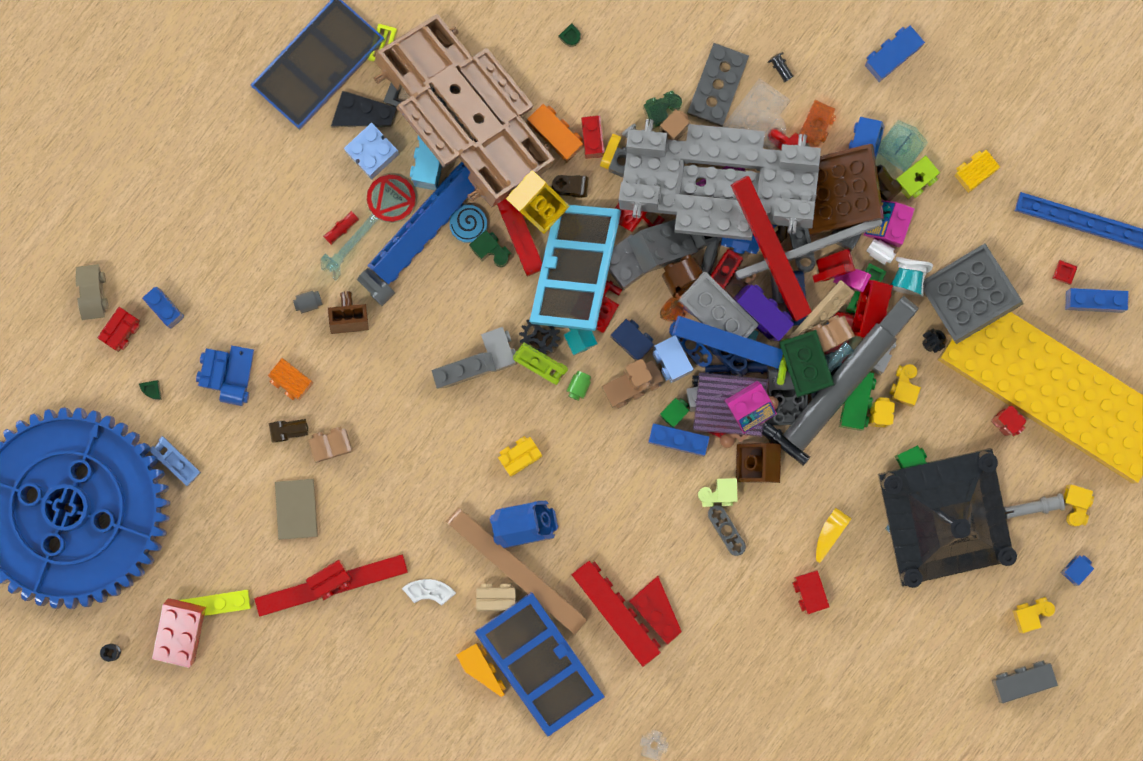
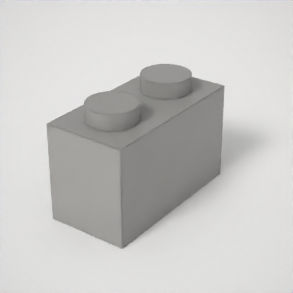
(497, 344)

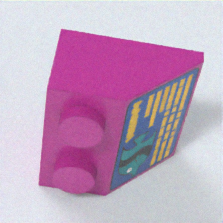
(894, 225)
(750, 406)

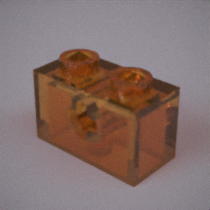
(822, 113)

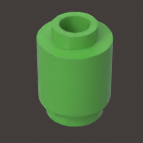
(579, 385)

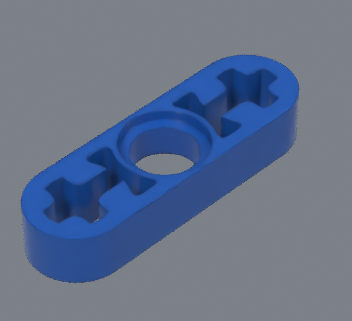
(695, 358)

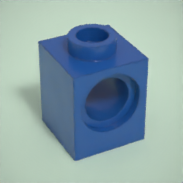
(1077, 570)

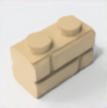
(495, 598)

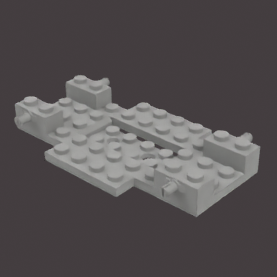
(662, 184)

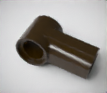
(888, 186)
(283, 430)

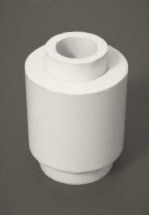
(881, 251)

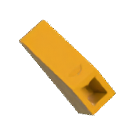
(476, 665)

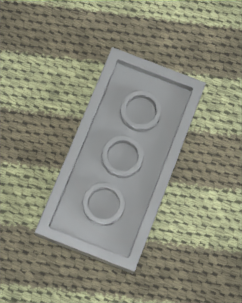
(716, 308)

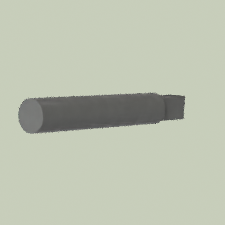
(850, 374)

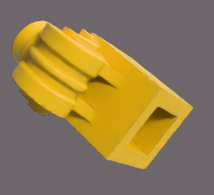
(903, 390)
(1080, 500)
(1028, 615)

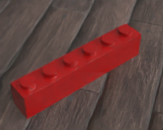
(616, 614)

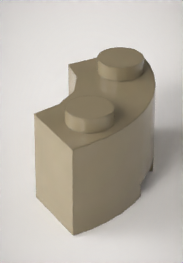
(91, 300)

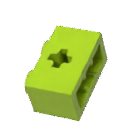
(924, 169)

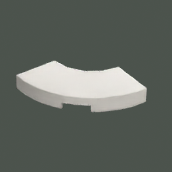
(429, 589)

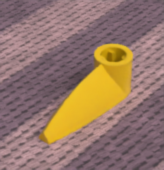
(830, 532)

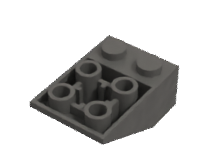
(789, 404)

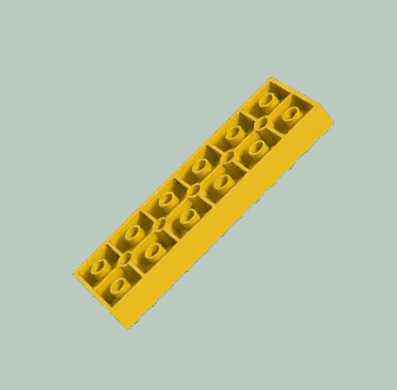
(1055, 390)

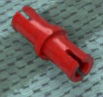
(341, 227)

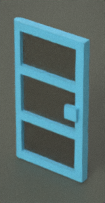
(575, 268)

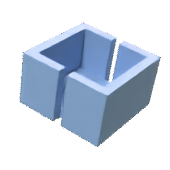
(372, 151)
(672, 359)

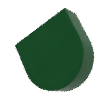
(570, 36)

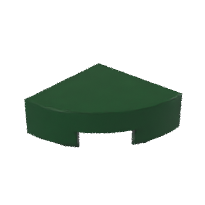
(151, 389)

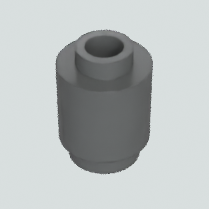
(307, 301)

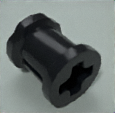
(105, 649)

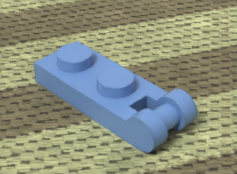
(175, 461)

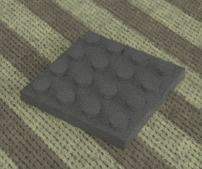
(971, 293)

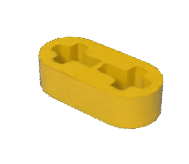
(610, 151)

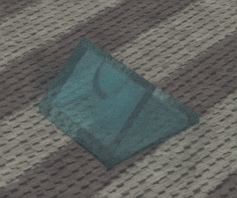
(902, 145)

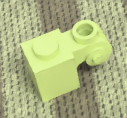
(725, 493)

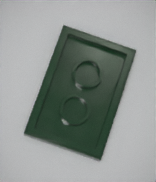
(807, 363)

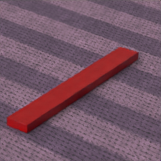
(771, 248)
(303, 594)

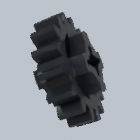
(548, 334)

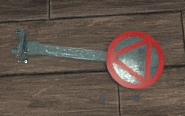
(388, 199)

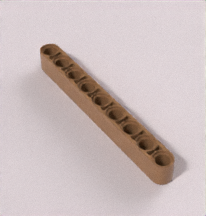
(516, 570)

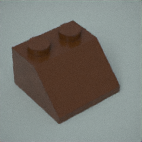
(758, 463)

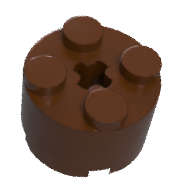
(681, 275)

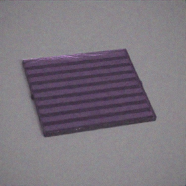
(710, 408)

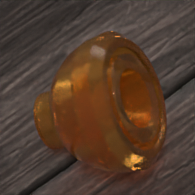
(672, 310)

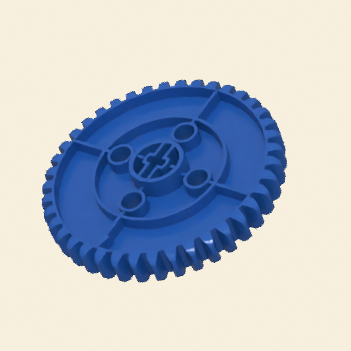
(117, 484)

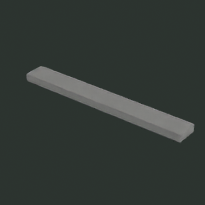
(811, 247)

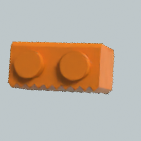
(290, 379)

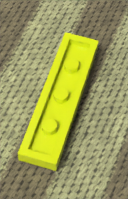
(223, 602)

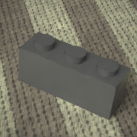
(463, 370)
(1024, 681)

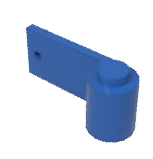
(237, 376)

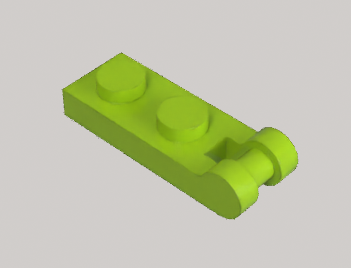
(540, 363)

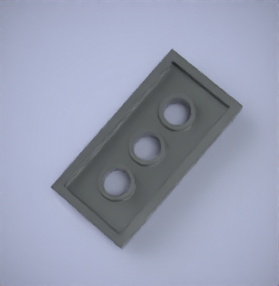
(711, 73)

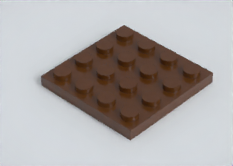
(847, 190)

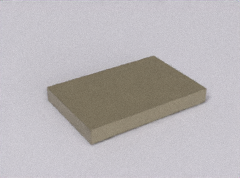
(296, 509)

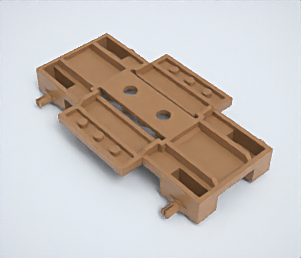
(504, 145)

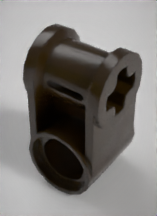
(573, 185)

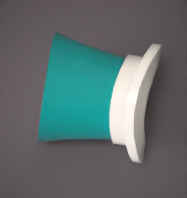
(910, 276)

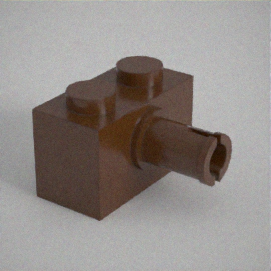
(348, 316)

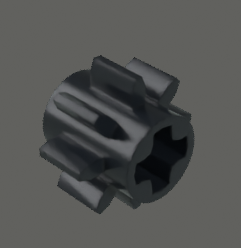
(934, 340)

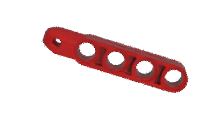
(520, 237)

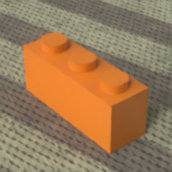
(555, 132)

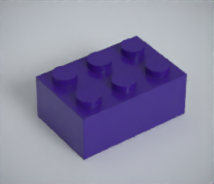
(764, 311)

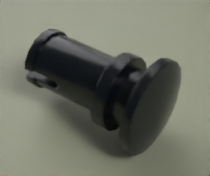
(781, 66)

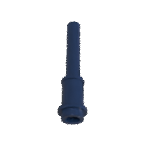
(753, 367)

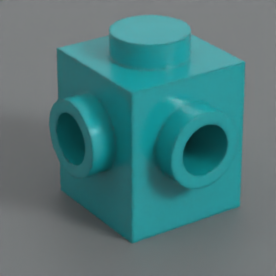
(580, 340)

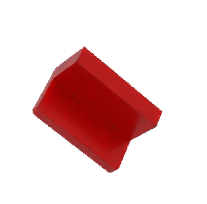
(834, 266)

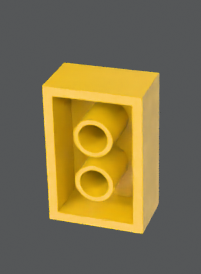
(537, 202)

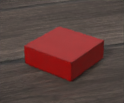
(1064, 272)

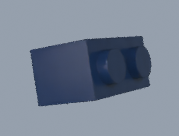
(632, 340)

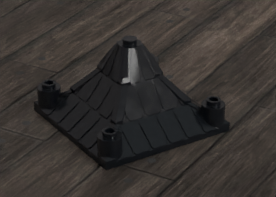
(946, 517)

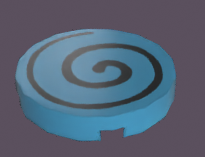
(468, 223)

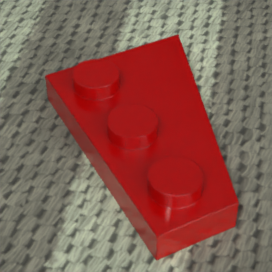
(656, 610)

